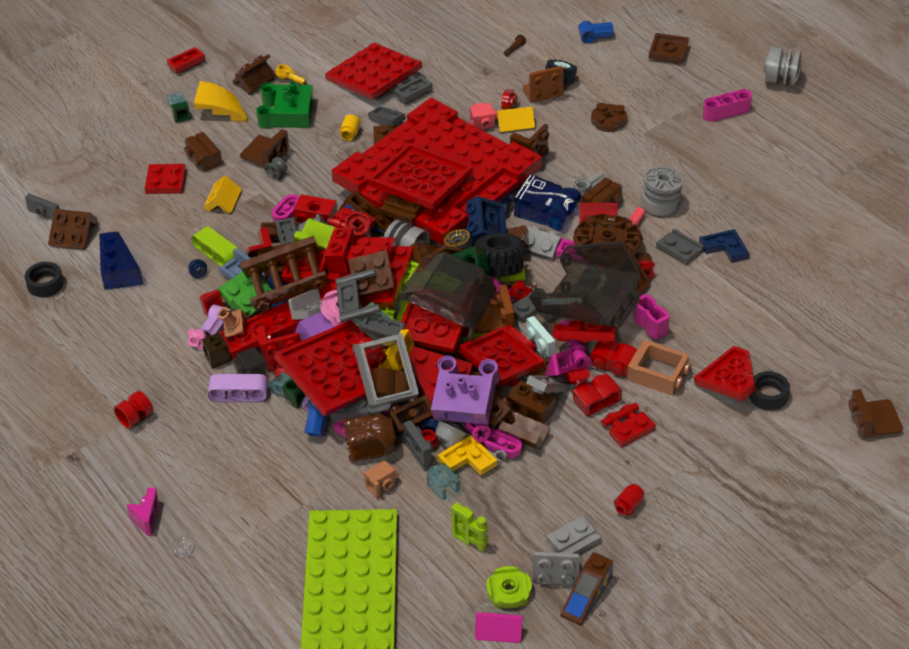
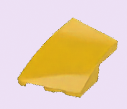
(219, 100)

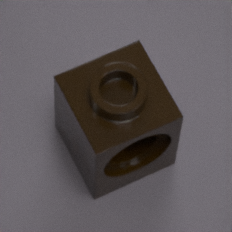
(216, 350)

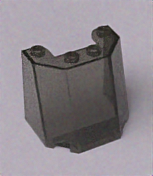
(596, 286)
(449, 289)

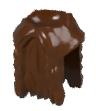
(369, 437)

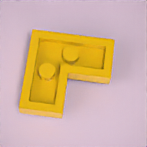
(468, 452)

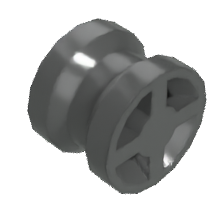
(276, 168)

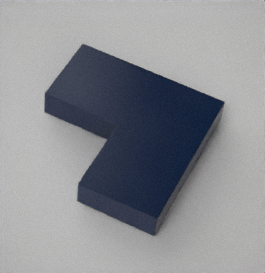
(727, 241)

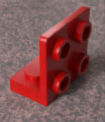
(271, 346)

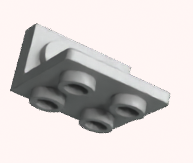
(555, 568)

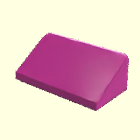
(498, 627)

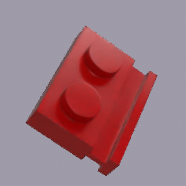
(590, 209)

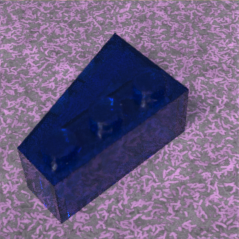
(117, 262)

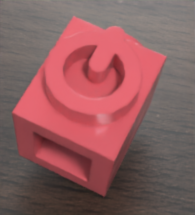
(483, 116)

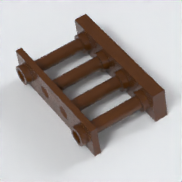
(278, 257)

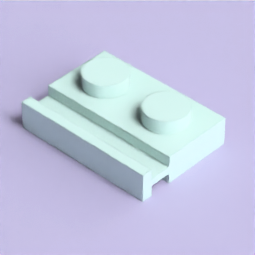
(540, 338)

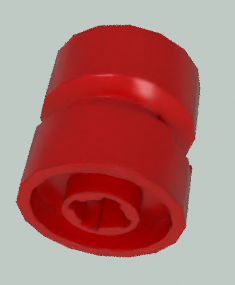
(359, 223)
(133, 410)

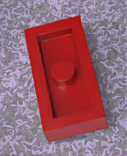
(186, 60)
(577, 375)

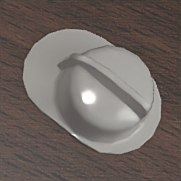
(450, 432)

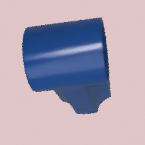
(590, 32)
(315, 421)

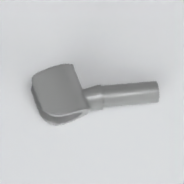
(499, 454)

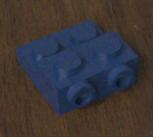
(485, 217)

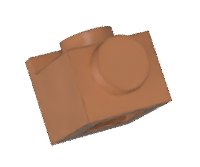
(380, 478)

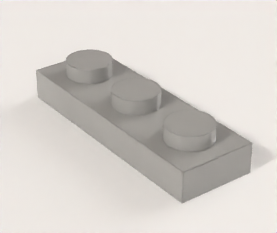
(547, 384)

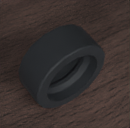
(44, 269)
(774, 379)

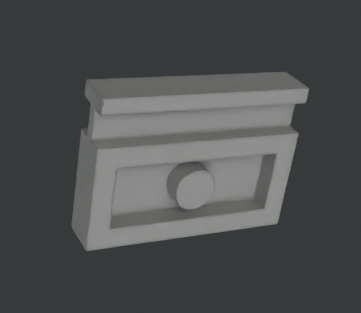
(574, 537)

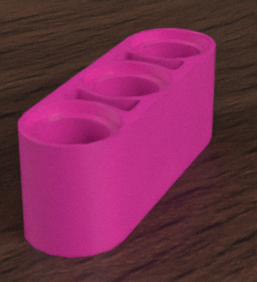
(727, 105)

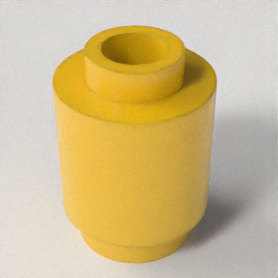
(350, 127)

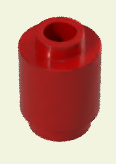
(376, 355)
(629, 499)

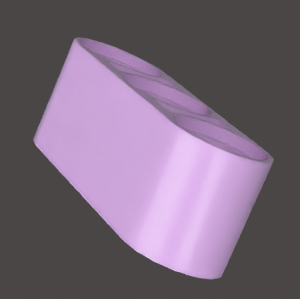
(238, 387)

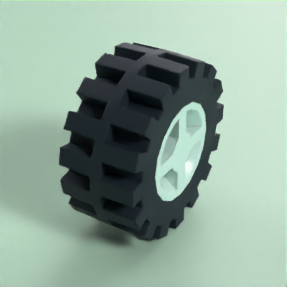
(569, 69)

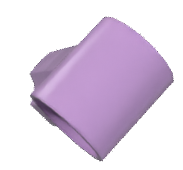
(213, 324)

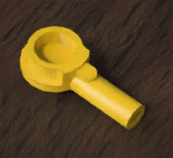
(284, 71)

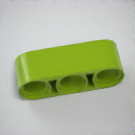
(213, 245)

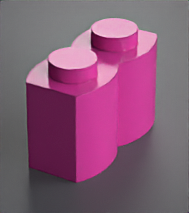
(651, 317)

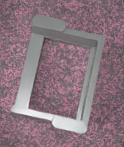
(383, 403)

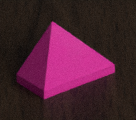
(560, 363)

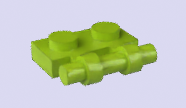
(467, 528)

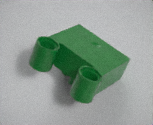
(291, 106)

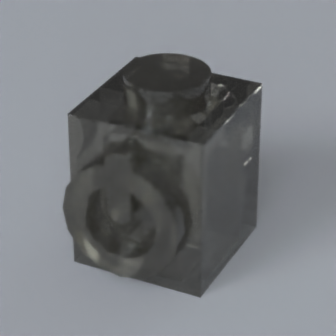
(250, 362)

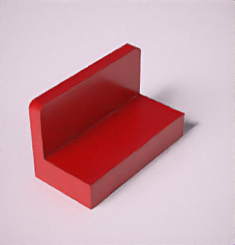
(264, 240)

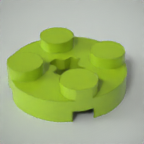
(509, 598)

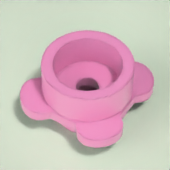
(195, 338)

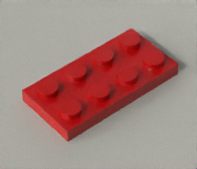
(275, 320)

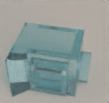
(440, 478)

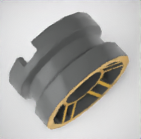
(459, 239)

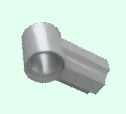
(584, 185)

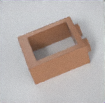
(655, 380)

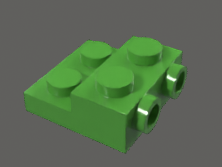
(238, 291)

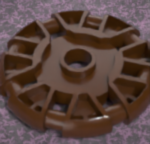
(616, 227)

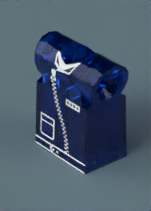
(545, 202)

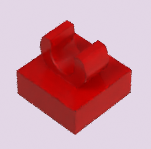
(209, 299)

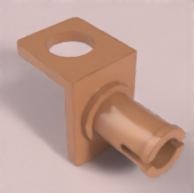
(232, 321)

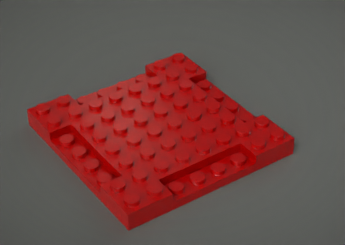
(436, 127)

